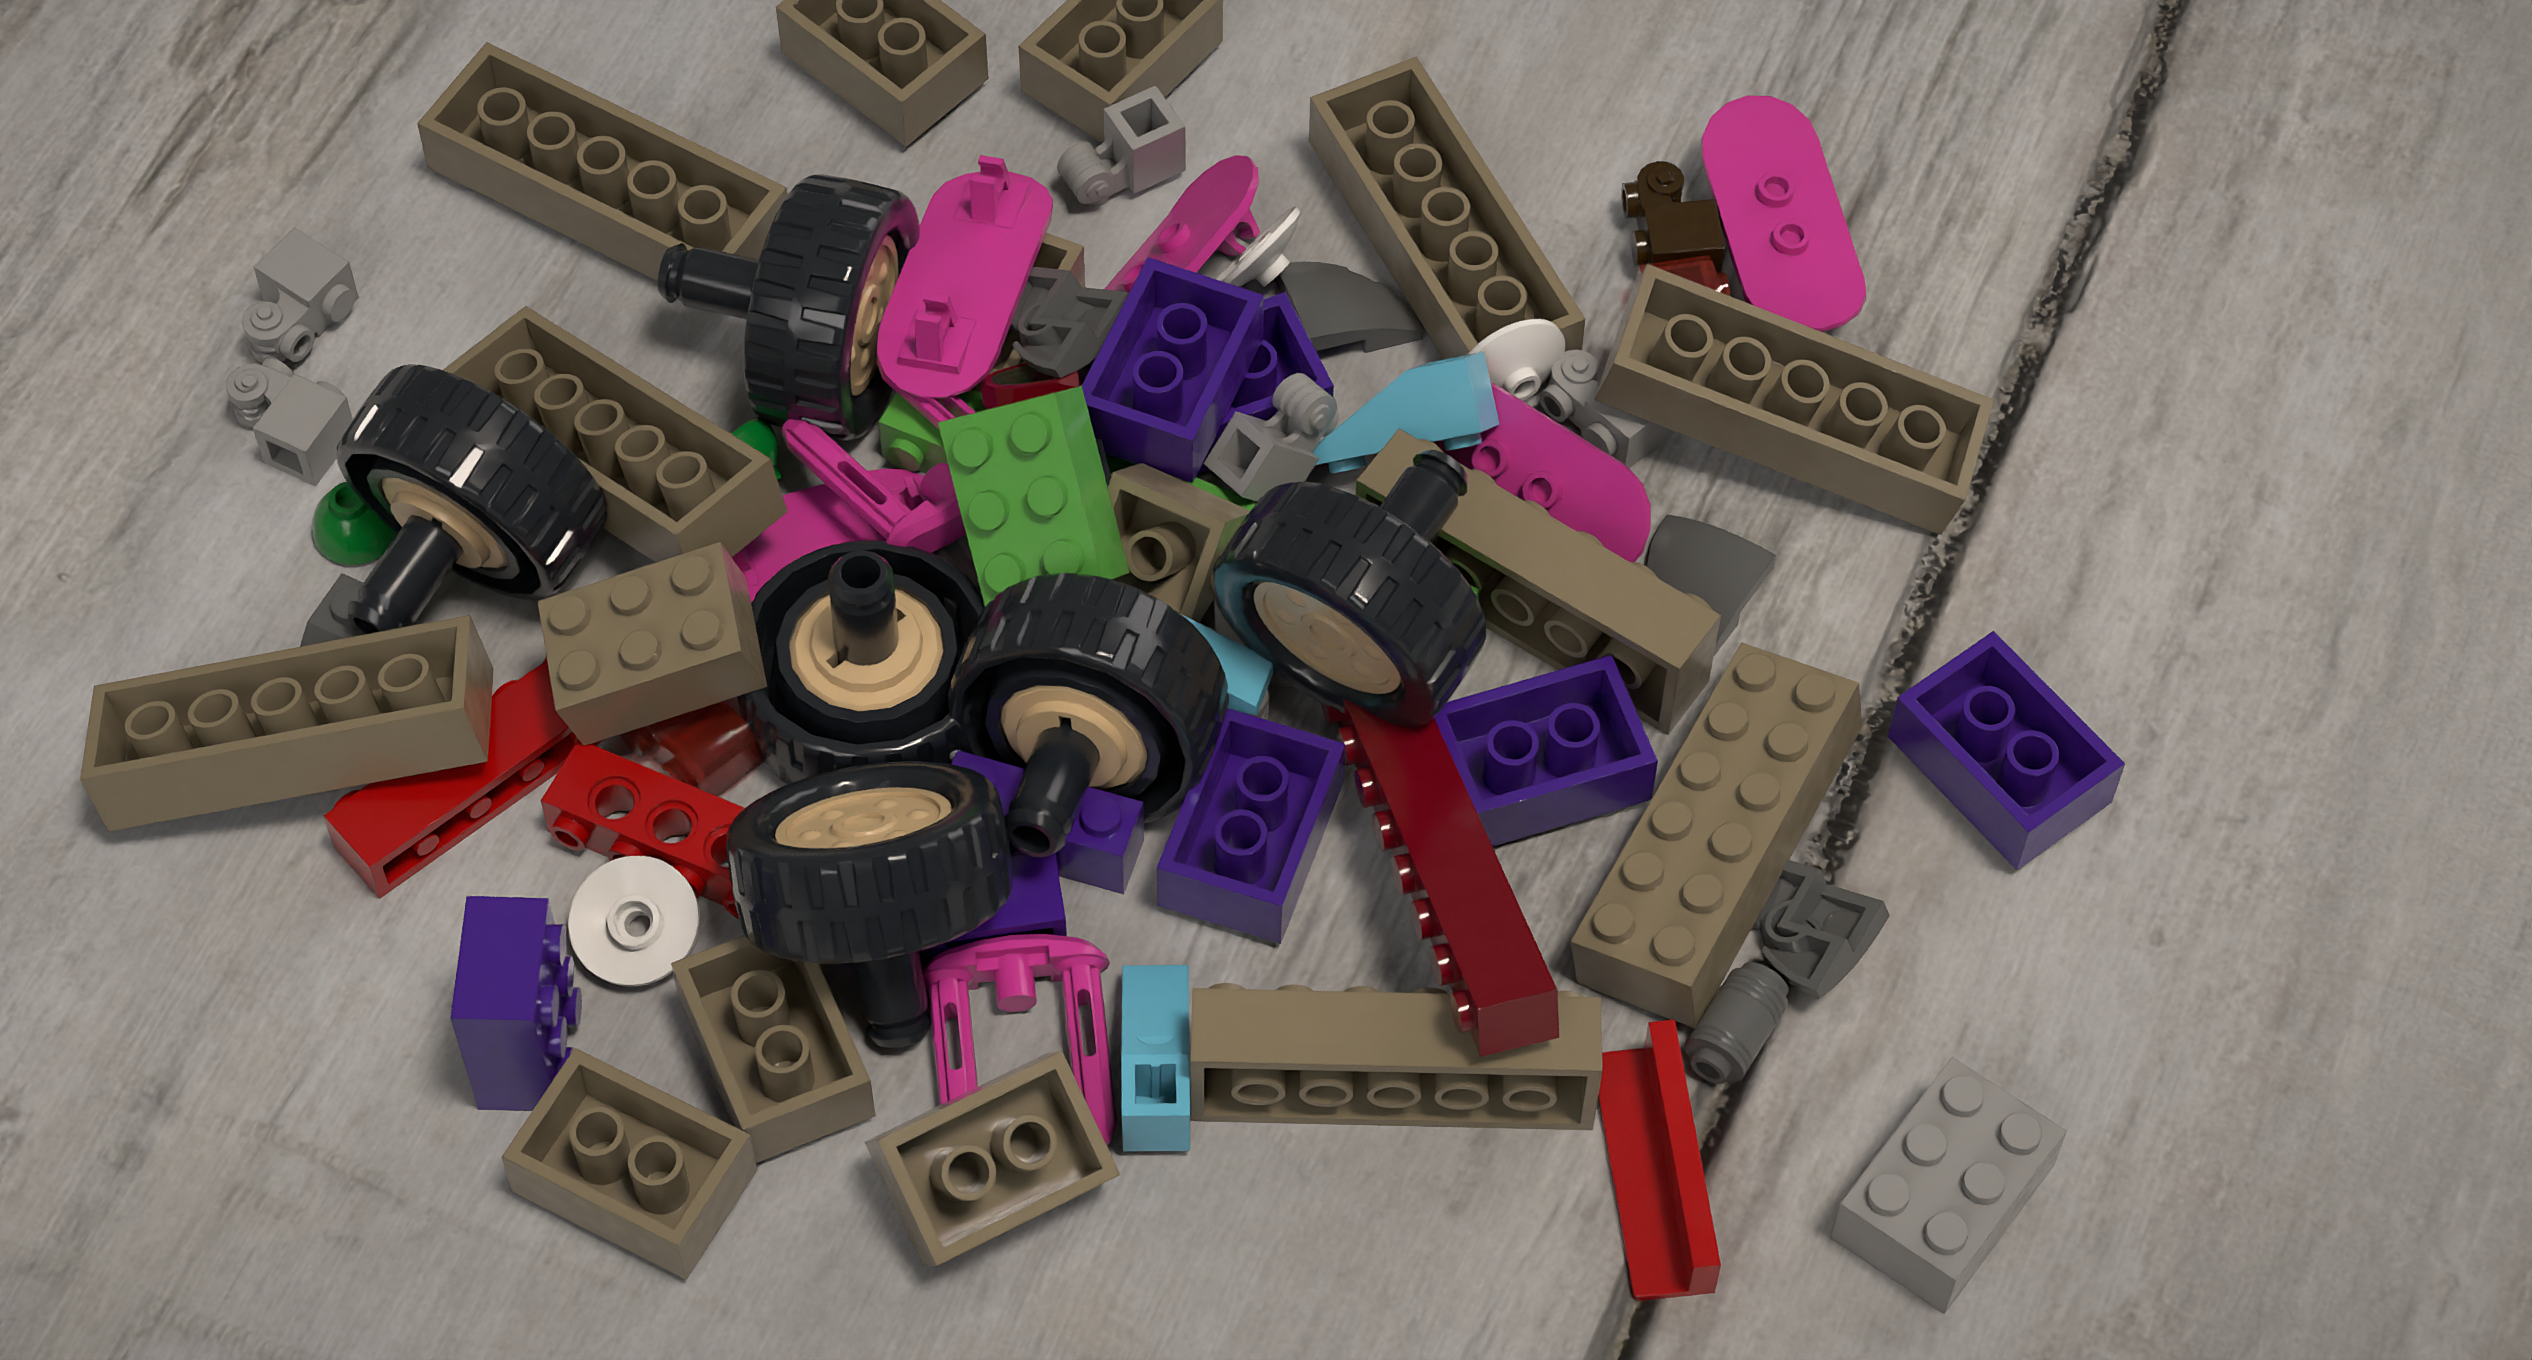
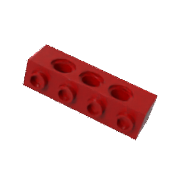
(659, 806)

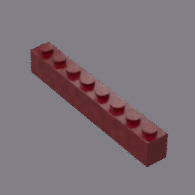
(1454, 880)

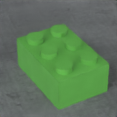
(1033, 491)

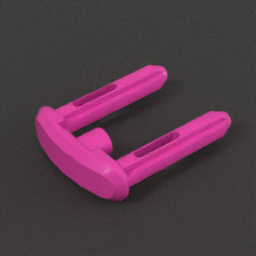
(927, 525)
(1013, 964)

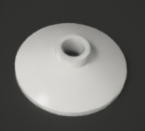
(1264, 255)
(1522, 355)
(614, 898)

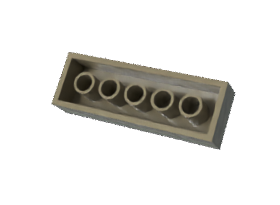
(591, 166)
(1435, 210)
(1795, 400)
(662, 467)
(1565, 591)
(288, 723)
(1717, 835)
(1383, 1062)

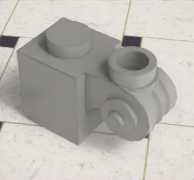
(1139, 149)
(302, 295)
(291, 417)
(1608, 428)
(1264, 454)

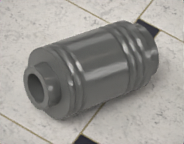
(1737, 1023)

